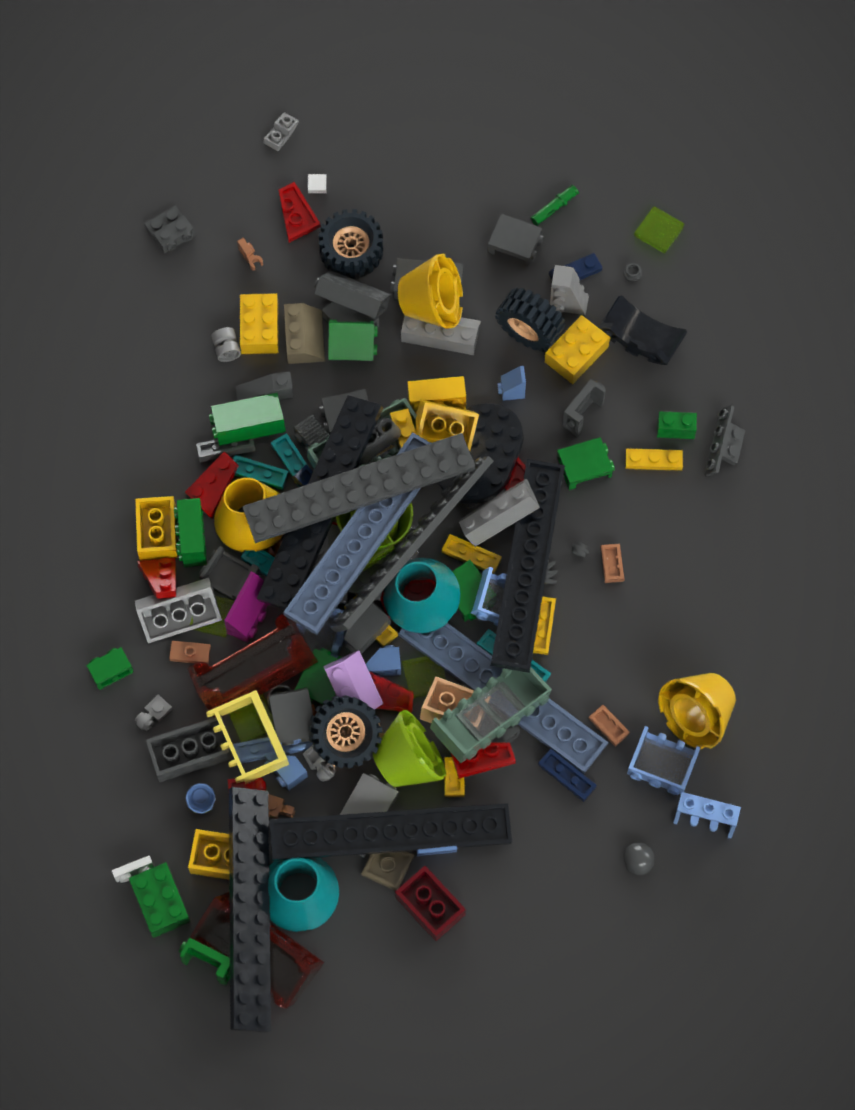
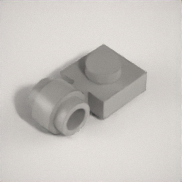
(156, 709)
(325, 771)

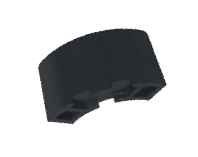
(641, 333)

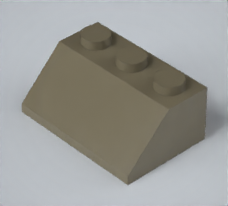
(304, 333)

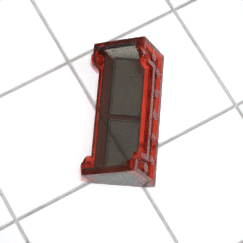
(255, 666)
(290, 963)

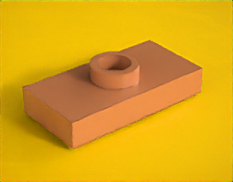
(612, 563)
(189, 652)
(609, 725)

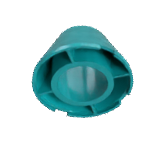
(429, 613)
(306, 913)

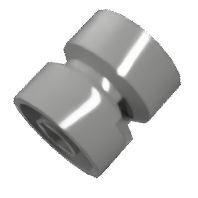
(226, 345)

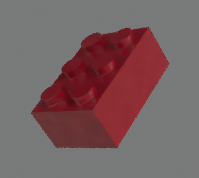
(430, 903)

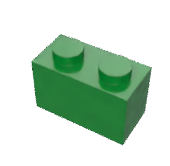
(676, 425)
(109, 668)

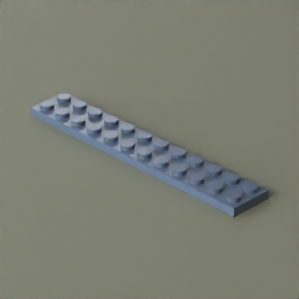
(348, 556)
(473, 668)

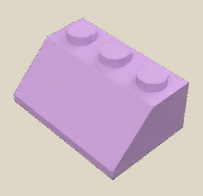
(351, 678)

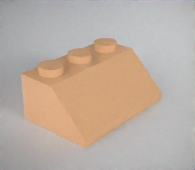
(441, 697)

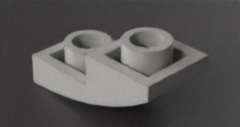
(281, 132)

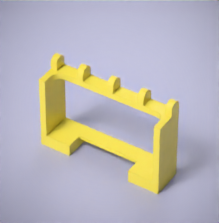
(238, 703)

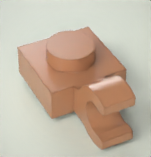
(247, 250)
(277, 807)

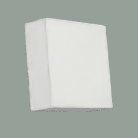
(317, 183)

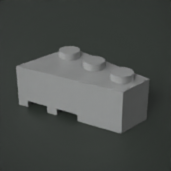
(567, 292)

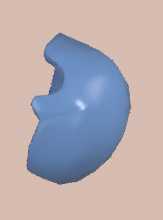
(200, 798)

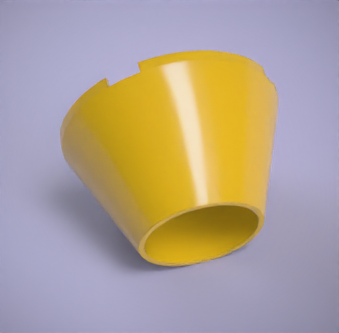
(432, 292)
(232, 525)
(697, 708)

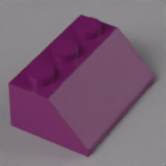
(246, 610)

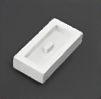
(124, 872)

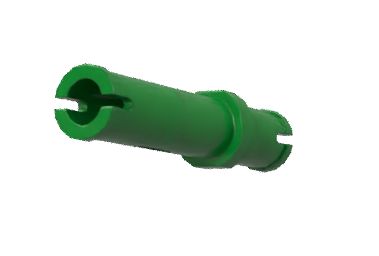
(554, 205)

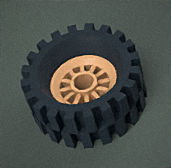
(344, 231)
(530, 319)
(363, 744)

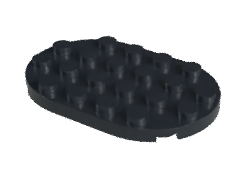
(500, 438)

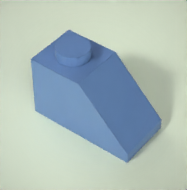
(513, 384)
(385, 661)

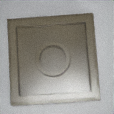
(388, 868)

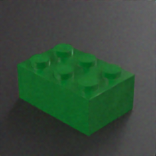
(190, 532)
(159, 900)

